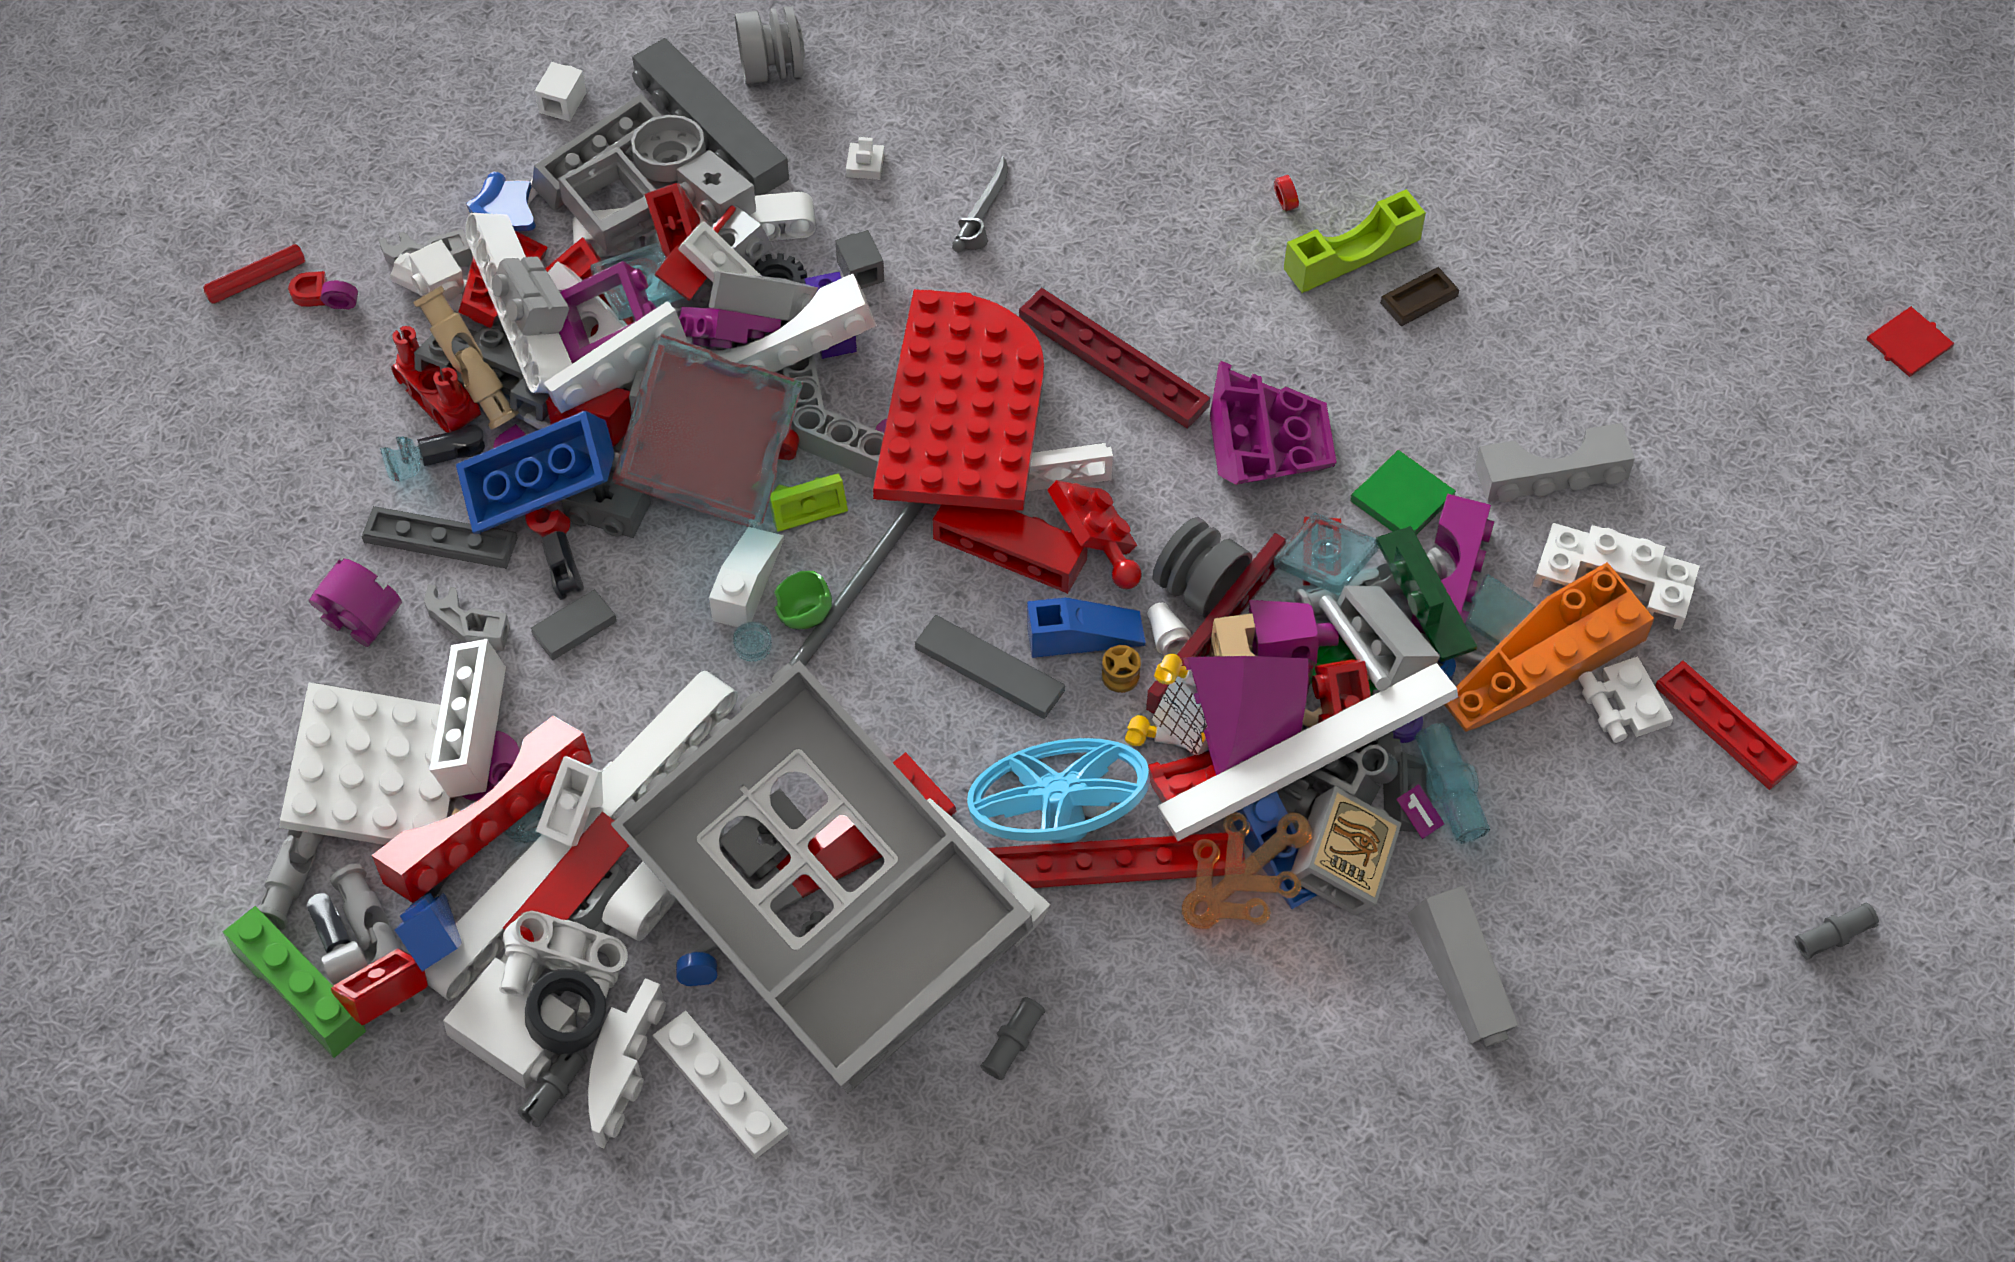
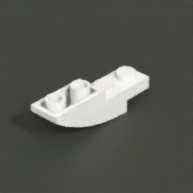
(613, 1070)

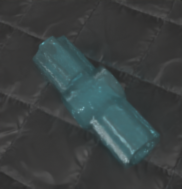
(1452, 783)

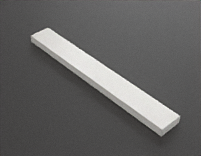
(1307, 751)

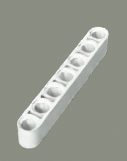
(780, 215)
(541, 355)

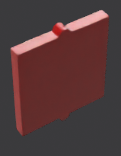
(1910, 341)

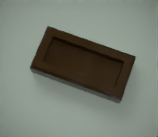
(1419, 296)

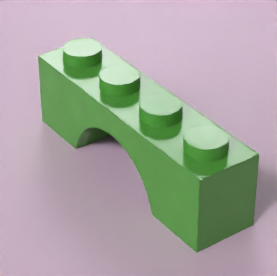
(294, 978)

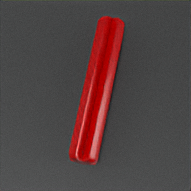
(254, 274)

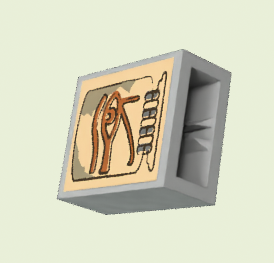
(1346, 851)

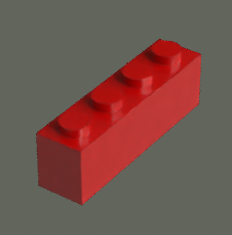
(1013, 542)

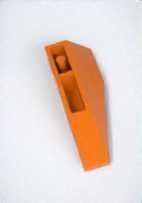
(1553, 646)

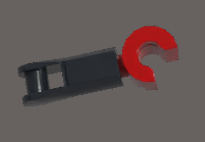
(553, 530)

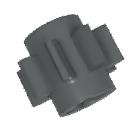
(1299, 796)

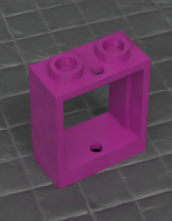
(634, 285)

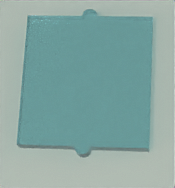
(1497, 610)

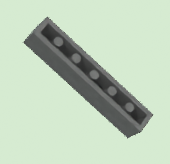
(726, 131)

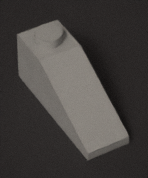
(760, 295)

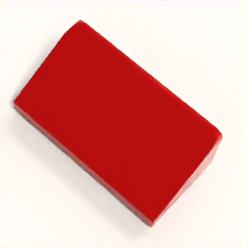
(380, 986)

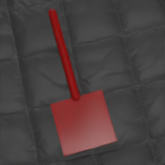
(680, 272)

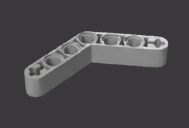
(827, 432)

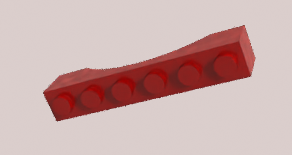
(428, 854)

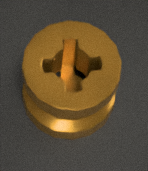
(1120, 659)

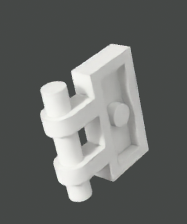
(1635, 695)

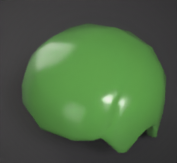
(803, 600)

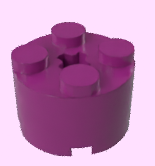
(355, 600)

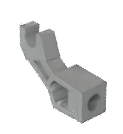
(454, 241)
(459, 623)

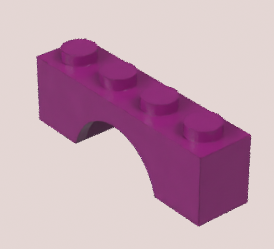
(1460, 534)

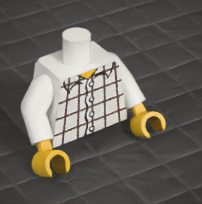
(1178, 716)

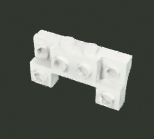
(1637, 562)

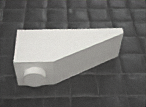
(744, 577)

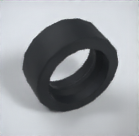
(574, 982)

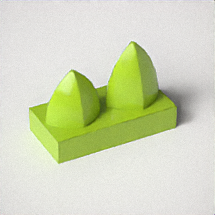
(807, 502)

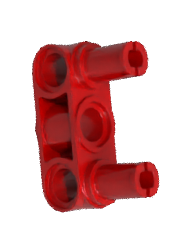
(441, 399)

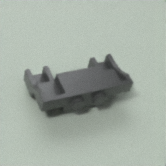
(498, 355)

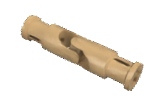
(476, 374)

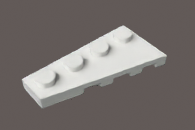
(613, 361)

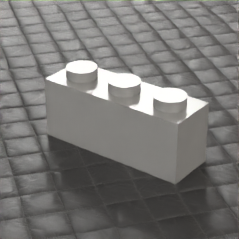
(1386, 632)

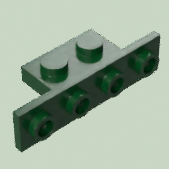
(1426, 594)

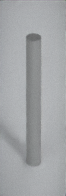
(1354, 642)

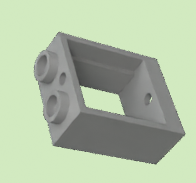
(622, 225)

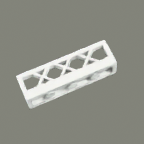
(1070, 465)

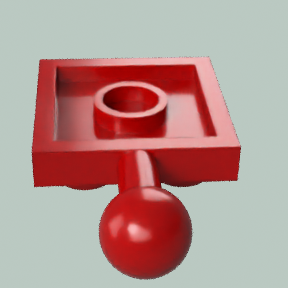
(1098, 527)

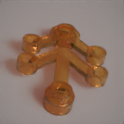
(1241, 874)

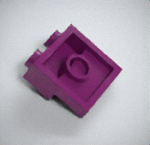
(723, 327)

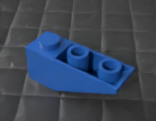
(1080, 626)
(1263, 821)
(429, 930)

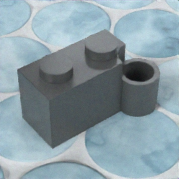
(1356, 773)

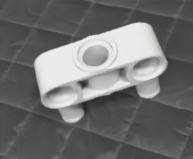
(559, 946)

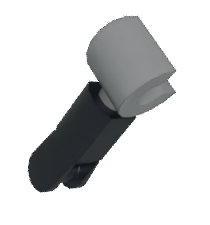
(342, 955)

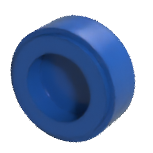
(696, 969)

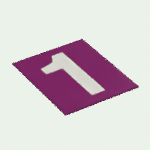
(1420, 811)

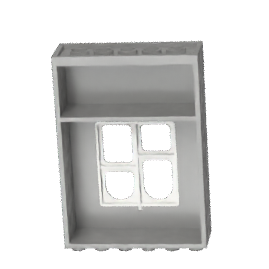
(885, 950)

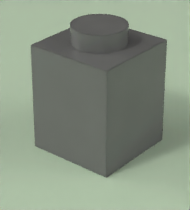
(859, 256)

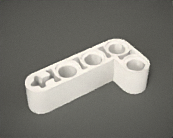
(639, 903)

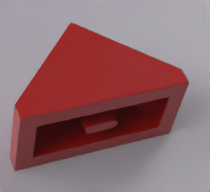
(672, 216)

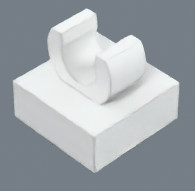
(865, 159)

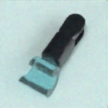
(434, 449)

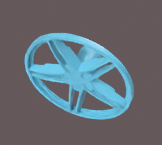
(1059, 794)

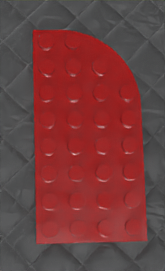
(962, 405)

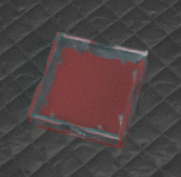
(707, 432)

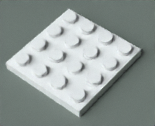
(363, 766)

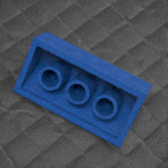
(536, 470)

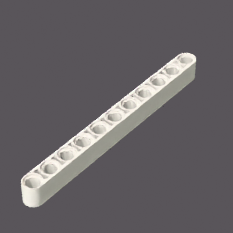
(652, 752)

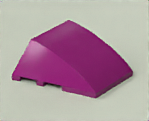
(1267, 429)
(1249, 703)

